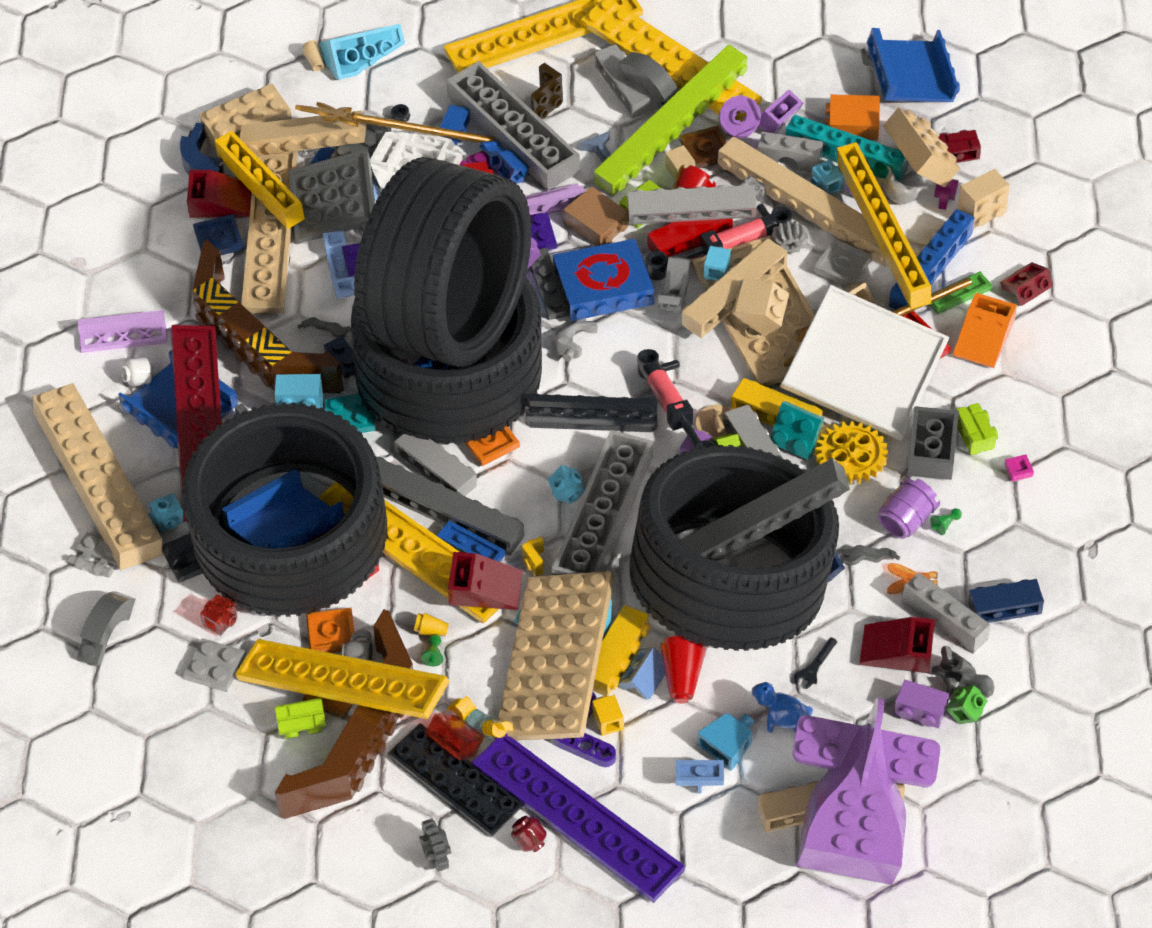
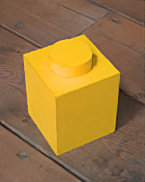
(608, 715)

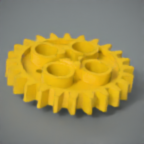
(852, 450)

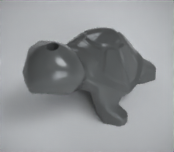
(960, 673)

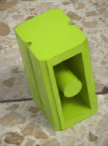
(976, 429)
(300, 718)

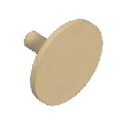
(712, 420)

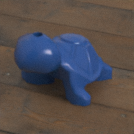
(783, 708)

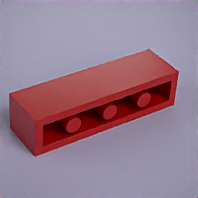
(683, 235)

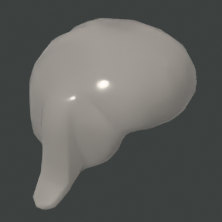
(898, 192)

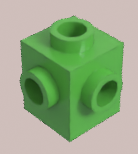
(966, 704)

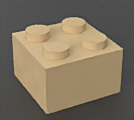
(984, 197)

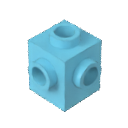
(827, 177)
(566, 484)
(166, 512)

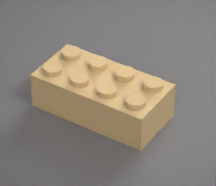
(252, 108)
(922, 146)

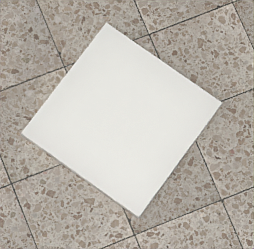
(865, 362)

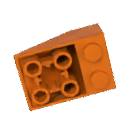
(985, 330)

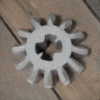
(790, 236)

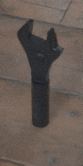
(810, 672)

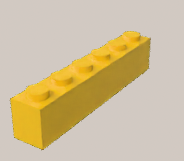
(259, 179)

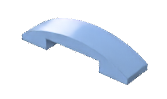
(341, 282)

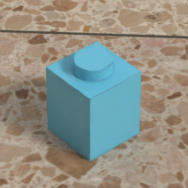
(717, 263)

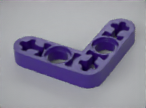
(603, 747)

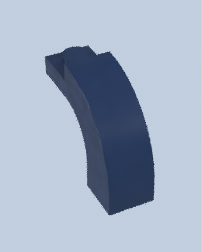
(191, 155)

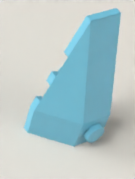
(356, 52)

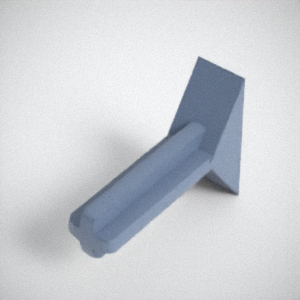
(597, 145)

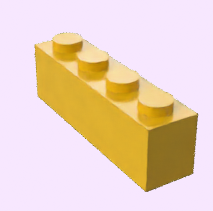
(765, 401)
(618, 647)

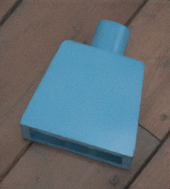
(727, 739)

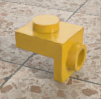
(531, 557)

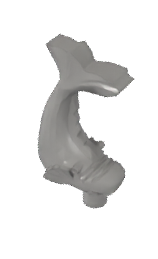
(564, 339)

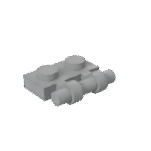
(96, 548)

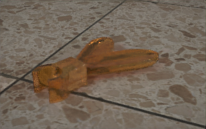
(906, 575)

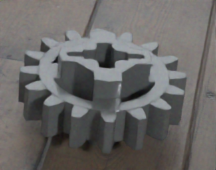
(435, 845)

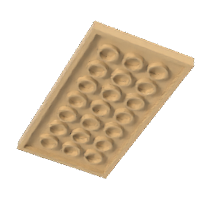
(767, 353)
(556, 655)

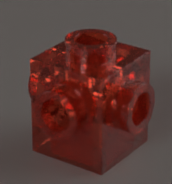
(219, 614)

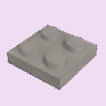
(842, 263)
(214, 665)

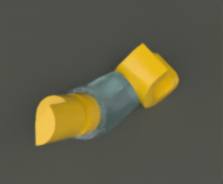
(478, 720)

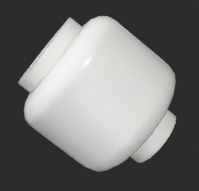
(138, 371)

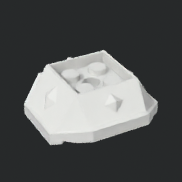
(404, 146)

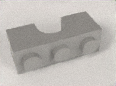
(804, 151)

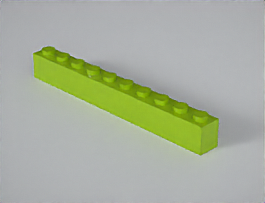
(670, 120)

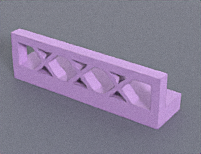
(553, 200)
(122, 326)

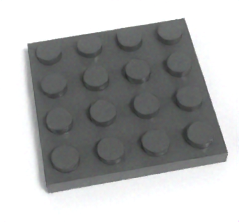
(333, 195)

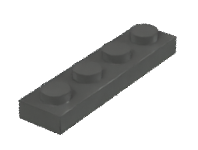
(549, 286)

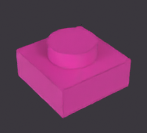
(1019, 468)

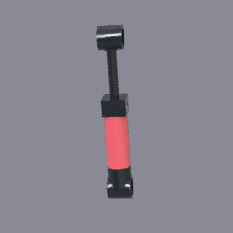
(657, 261)
(678, 411)

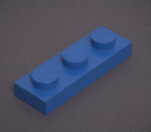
(469, 542)

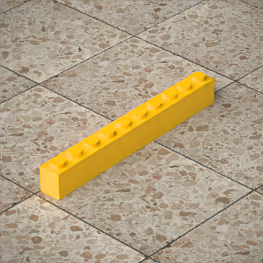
(884, 226)

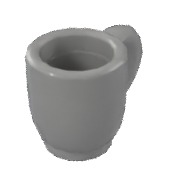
(359, 649)

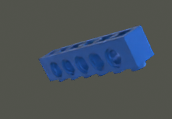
(939, 251)

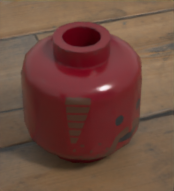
(528, 834)

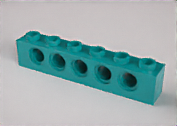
(876, 154)

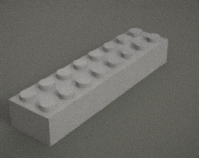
(513, 125)
(605, 505)

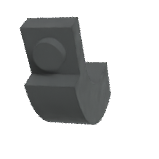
(651, 75)
(675, 284)
(100, 623)

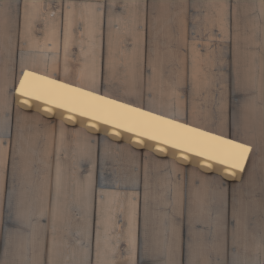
(800, 196)

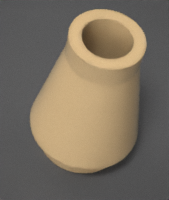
(313, 53)

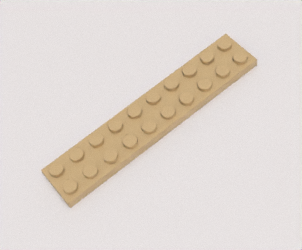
(268, 247)

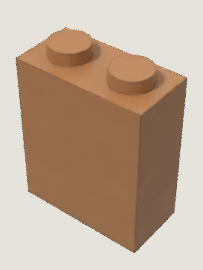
(596, 217)

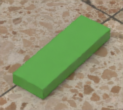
(979, 285)

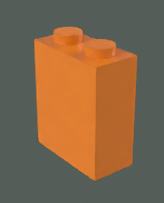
(854, 114)

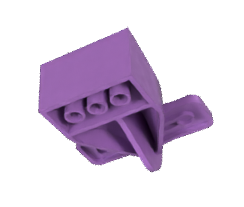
(856, 811)

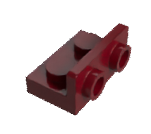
(1027, 282)

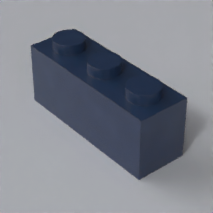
(1007, 600)

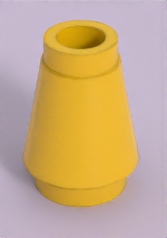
(430, 625)

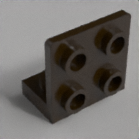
(550, 92)

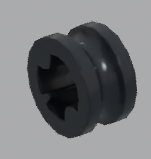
(403, 109)

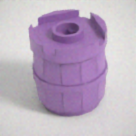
(735, 127)
(908, 507)

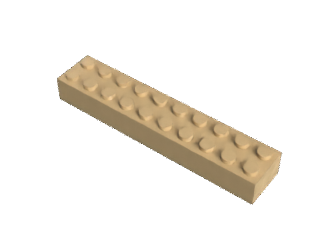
(97, 476)

